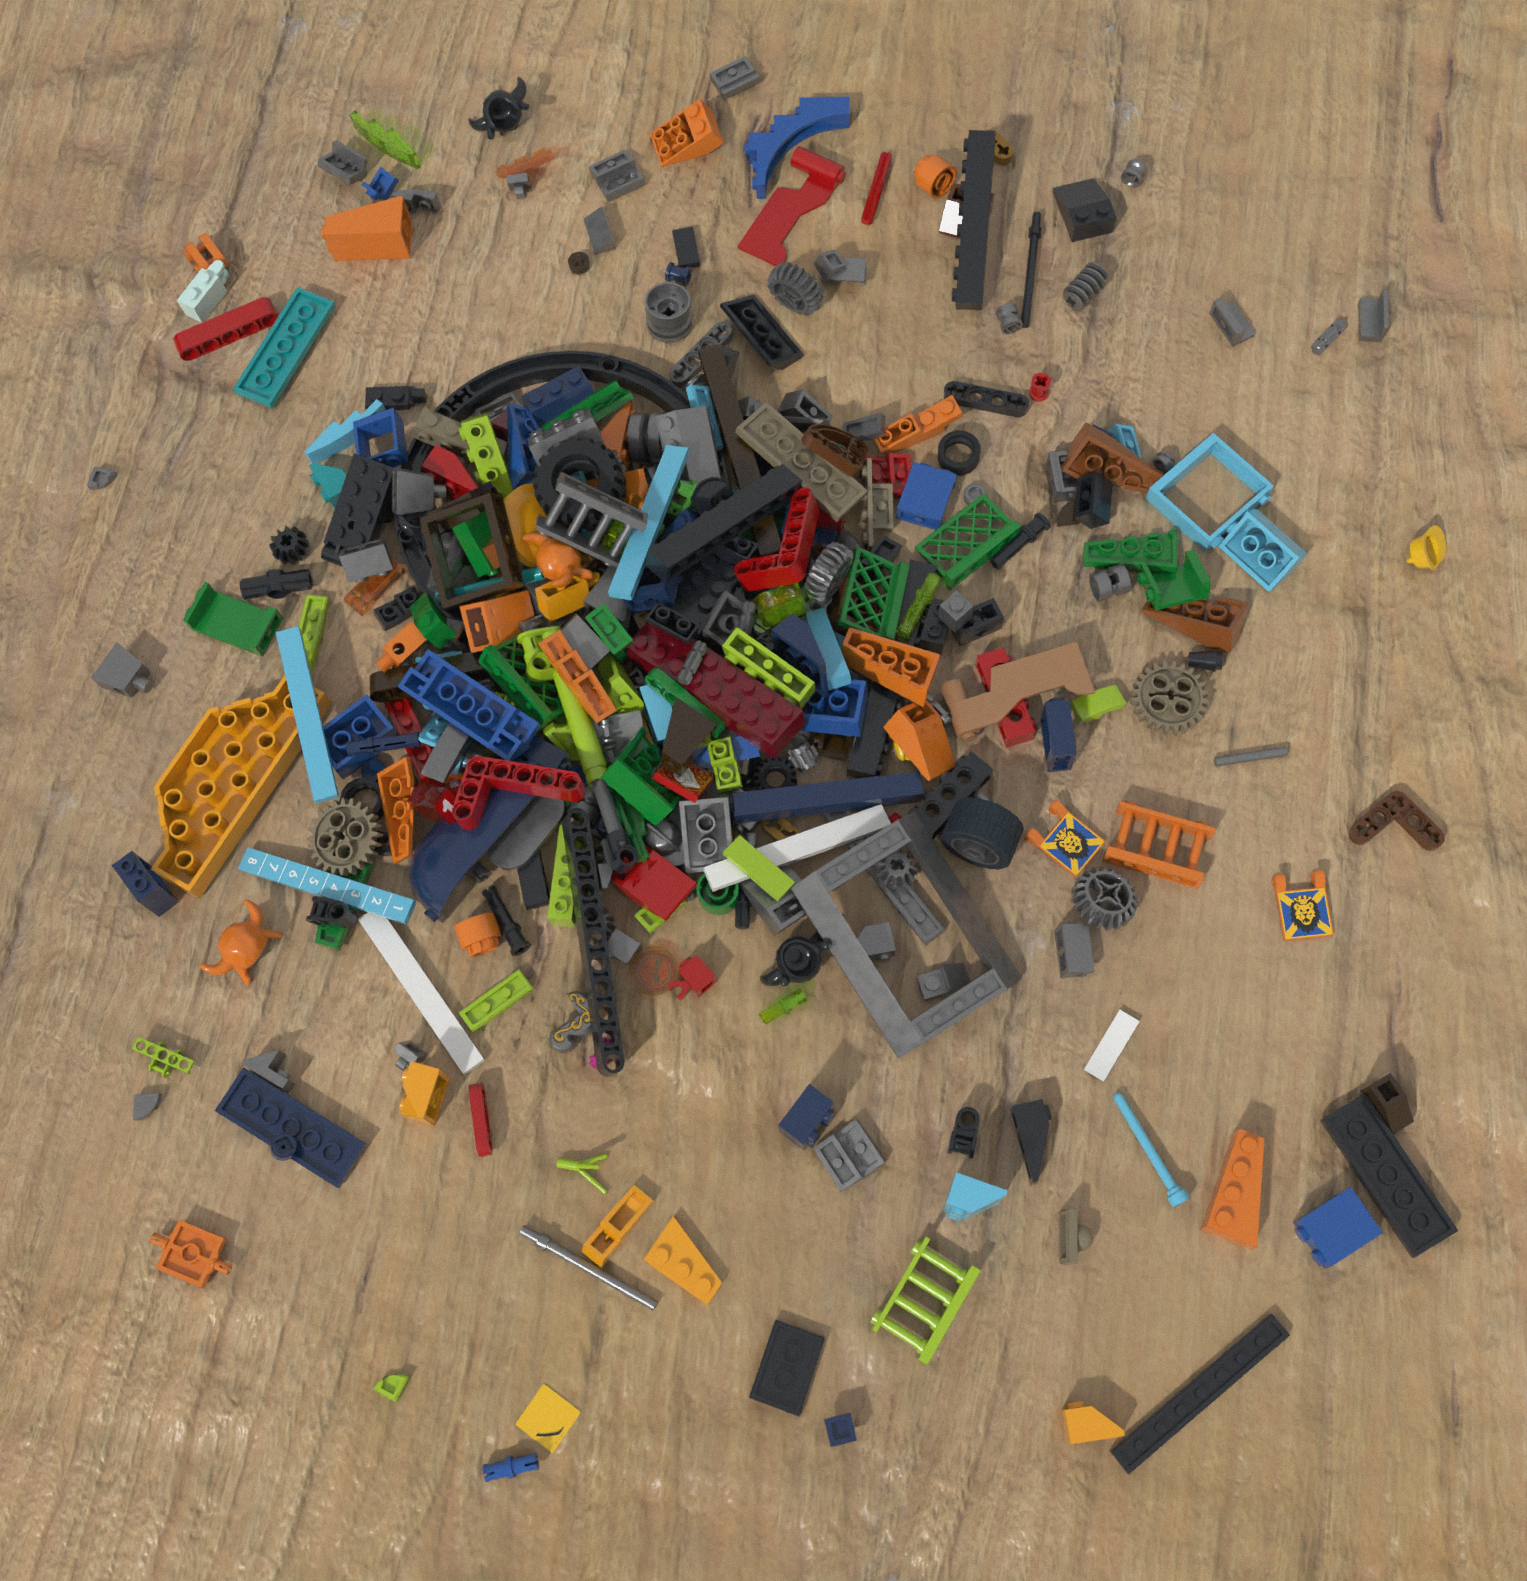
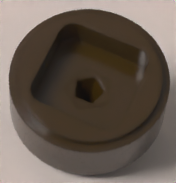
(579, 262)

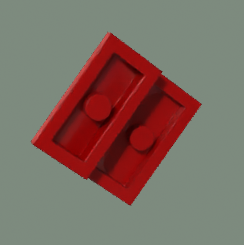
(891, 470)

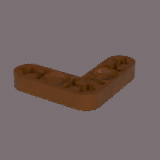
(1400, 815)

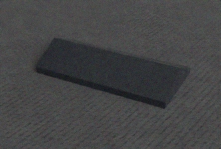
(762, 332)

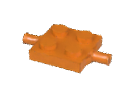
(191, 1253)

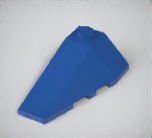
(520, 458)

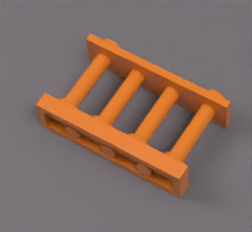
(1165, 867)

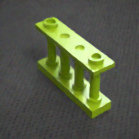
(951, 1300)

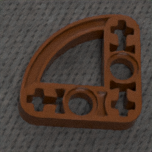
(849, 460)

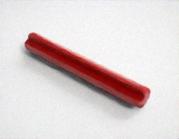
(876, 188)

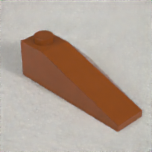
(1097, 451)
(1205, 621)

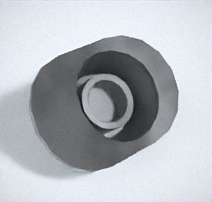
(666, 840)

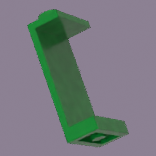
(232, 620)

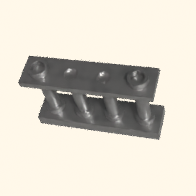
(591, 498)

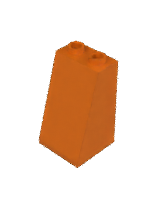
(370, 232)

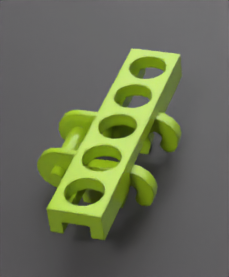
(175, 1061)

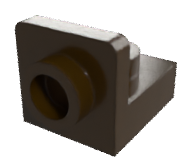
(832, 745)

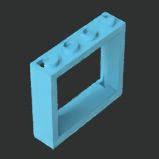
(1234, 463)

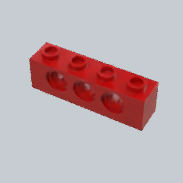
(1011, 731)

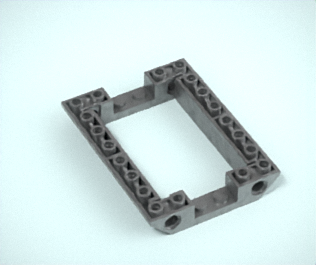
(858, 968)

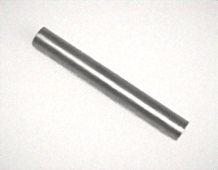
(1250, 756)

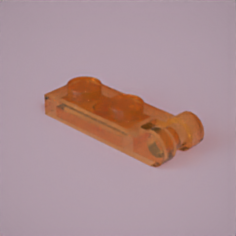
(522, 163)
(372, 589)

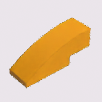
(616, 1226)

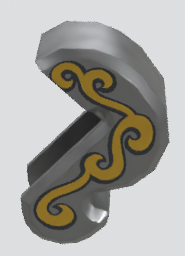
(576, 1027)

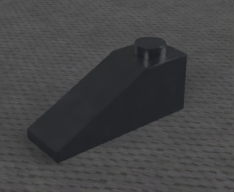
(1032, 1129)

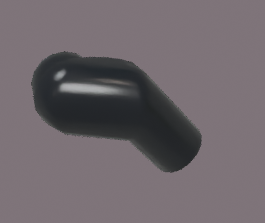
(747, 780)

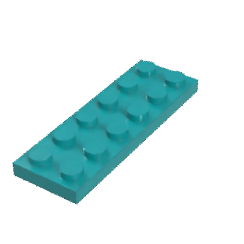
(284, 347)

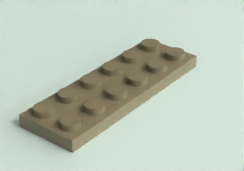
(781, 444)

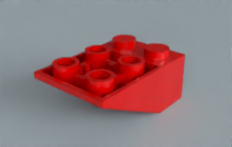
(448, 471)
(654, 885)

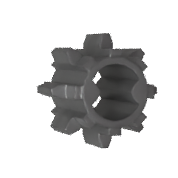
(803, 755)

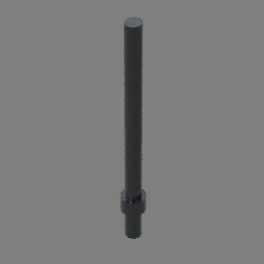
(1034, 235)

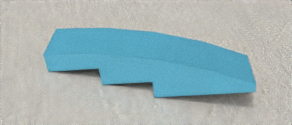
(338, 437)

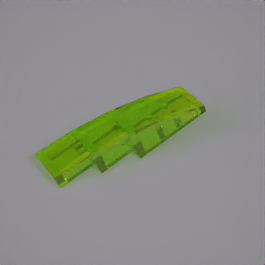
(386, 141)

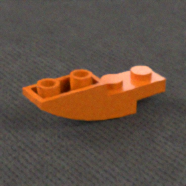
(918, 428)

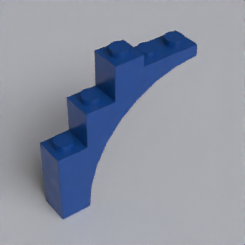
(810, 118)

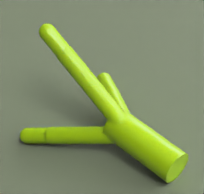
(581, 1165)

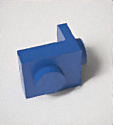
(381, 185)

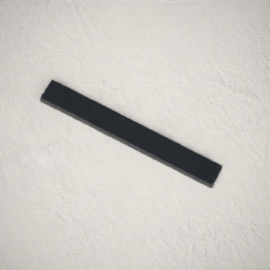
(1199, 1393)

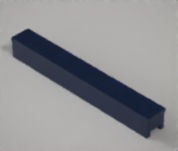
(826, 797)

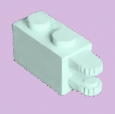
(204, 291)

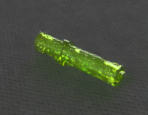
(922, 598)

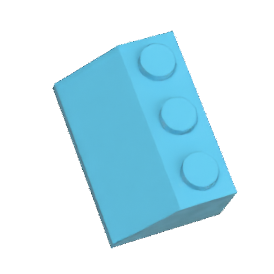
(1262, 549)
(970, 1197)

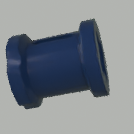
(678, 274)

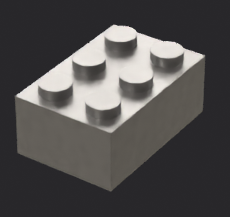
(580, 425)

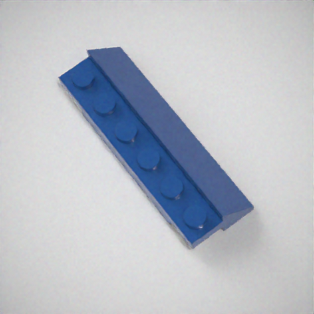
(470, 706)

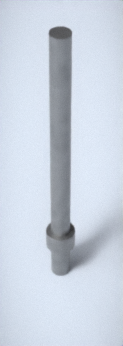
(545, 1243)

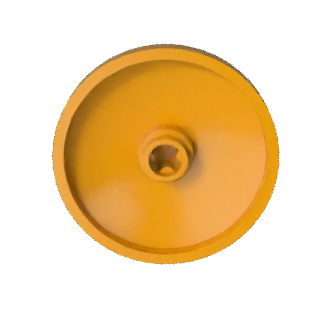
(522, 513)

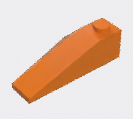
(395, 789)

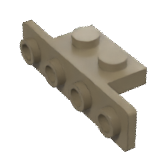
(878, 506)

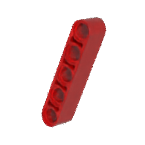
(225, 329)

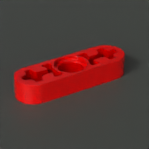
(480, 1120)

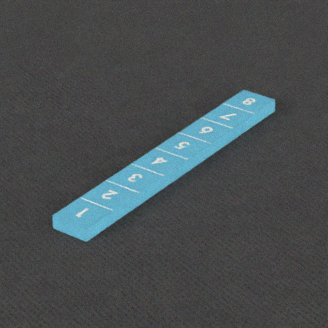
(327, 885)

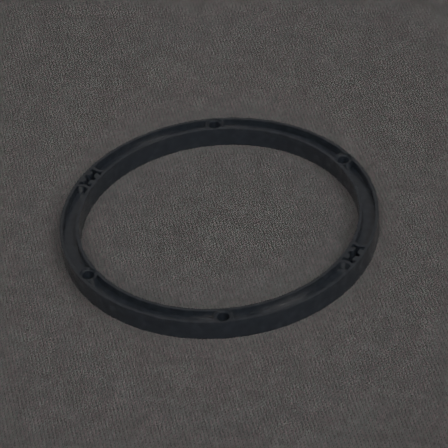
(517, 375)

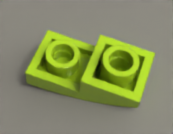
(1095, 705)
(725, 765)

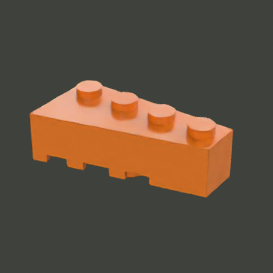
(892, 664)
(1237, 1192)

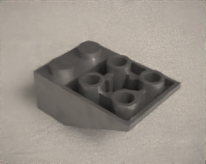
(775, 914)

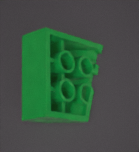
(632, 777)

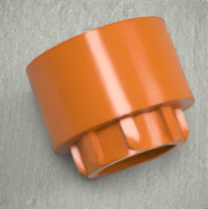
(935, 175)
(478, 934)

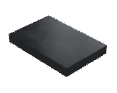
(787, 1368)

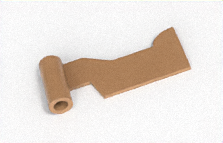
(1013, 683)

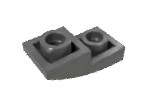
(419, 199)

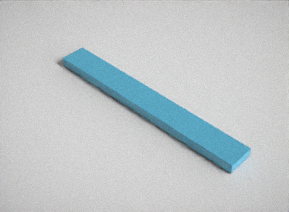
(655, 505)
(307, 715)

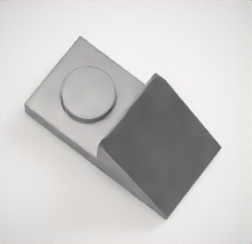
(943, 981)
(267, 1066)

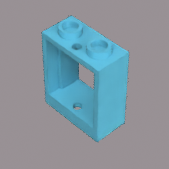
(657, 713)

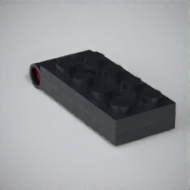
(361, 501)

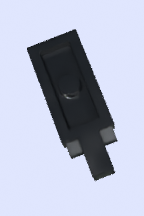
(395, 397)

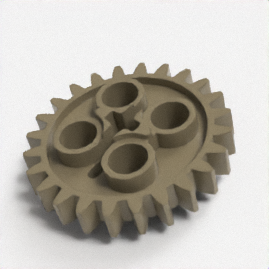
(1168, 717)
(360, 846)

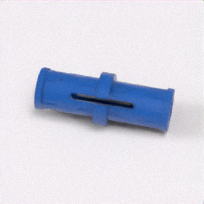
(511, 1467)

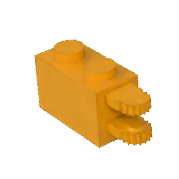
(561, 601)

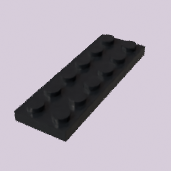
(1389, 1176)

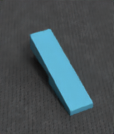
(836, 667)

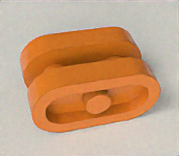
(194, 253)

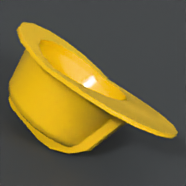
(1428, 549)

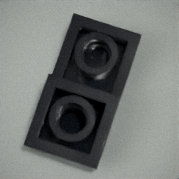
(398, 610)

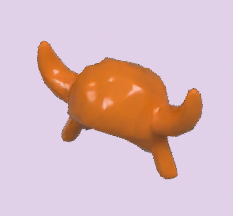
(557, 560)
(242, 945)

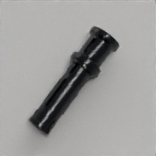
(1027, 534)
(510, 930)

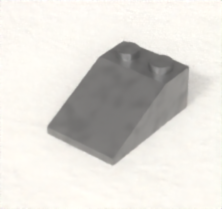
(705, 830)

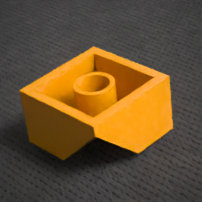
(424, 1091)

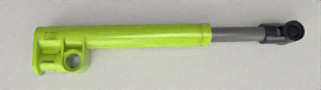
(586, 745)

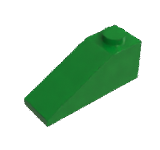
(431, 621)

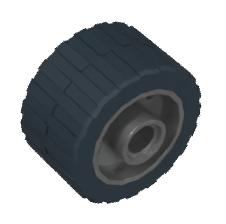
(982, 833)

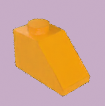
(1087, 1424)

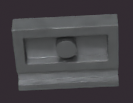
(734, 77)

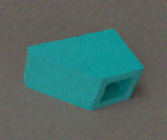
(331, 481)

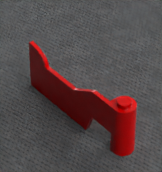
(787, 205)

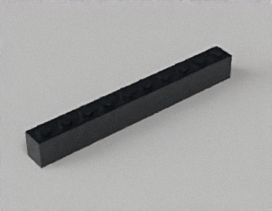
(883, 702)

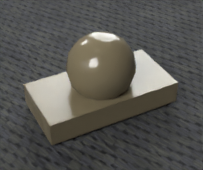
(1072, 1237)

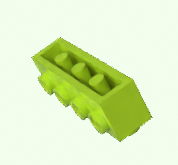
(486, 453)
(768, 668)

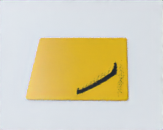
(548, 1418)

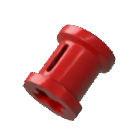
(1040, 387)

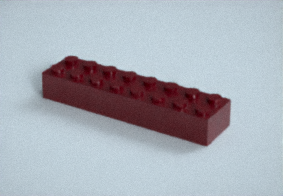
(725, 689)

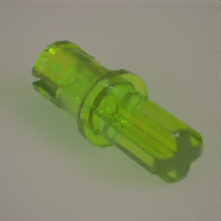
(783, 1006)

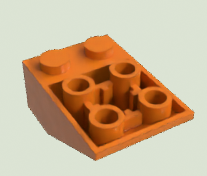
(687, 135)
(616, 433)
(495, 619)
(922, 739)

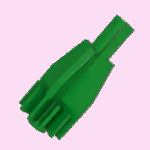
(634, 823)

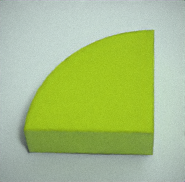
(392, 1386)

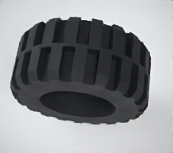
(571, 458)

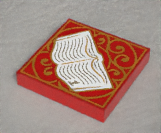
(689, 785)

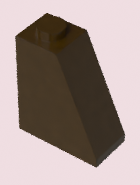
(685, 738)

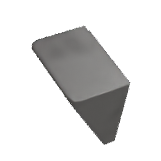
(829, 264)

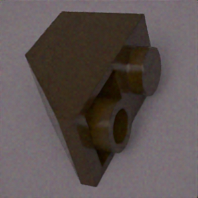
(1390, 1102)

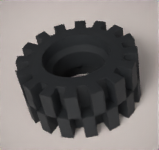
(774, 765)

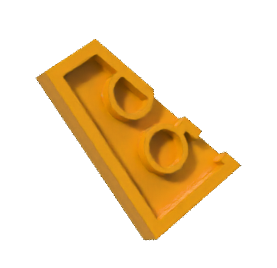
(683, 1263)

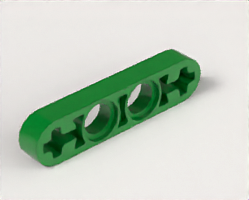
(671, 690)

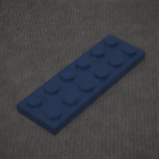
(270, 1112)

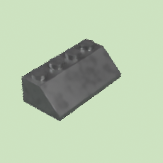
(692, 430)

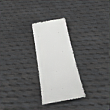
(1111, 1045)

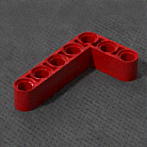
(792, 561)
(513, 782)

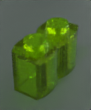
(779, 604)

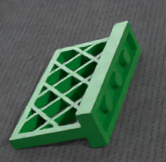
(600, 403)
(977, 557)
(894, 590)
(517, 686)

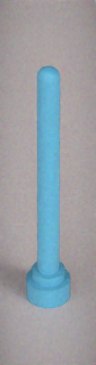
(1176, 1193)

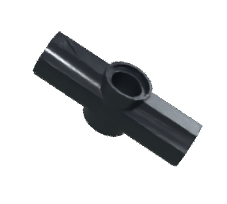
(276, 584)

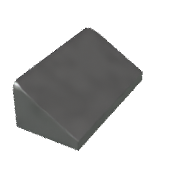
(599, 231)

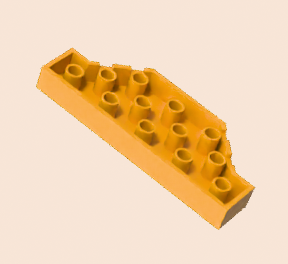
(223, 782)

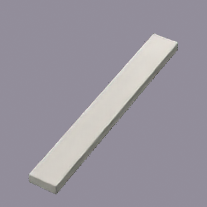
(804, 844)
(422, 992)

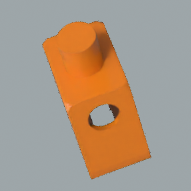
(408, 640)

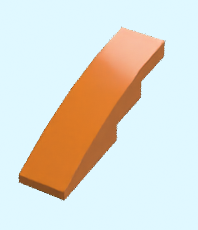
(577, 677)

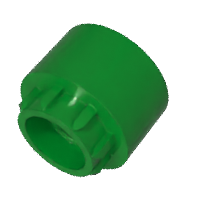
(717, 904)

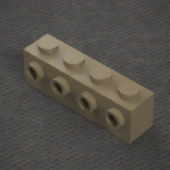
(444, 432)

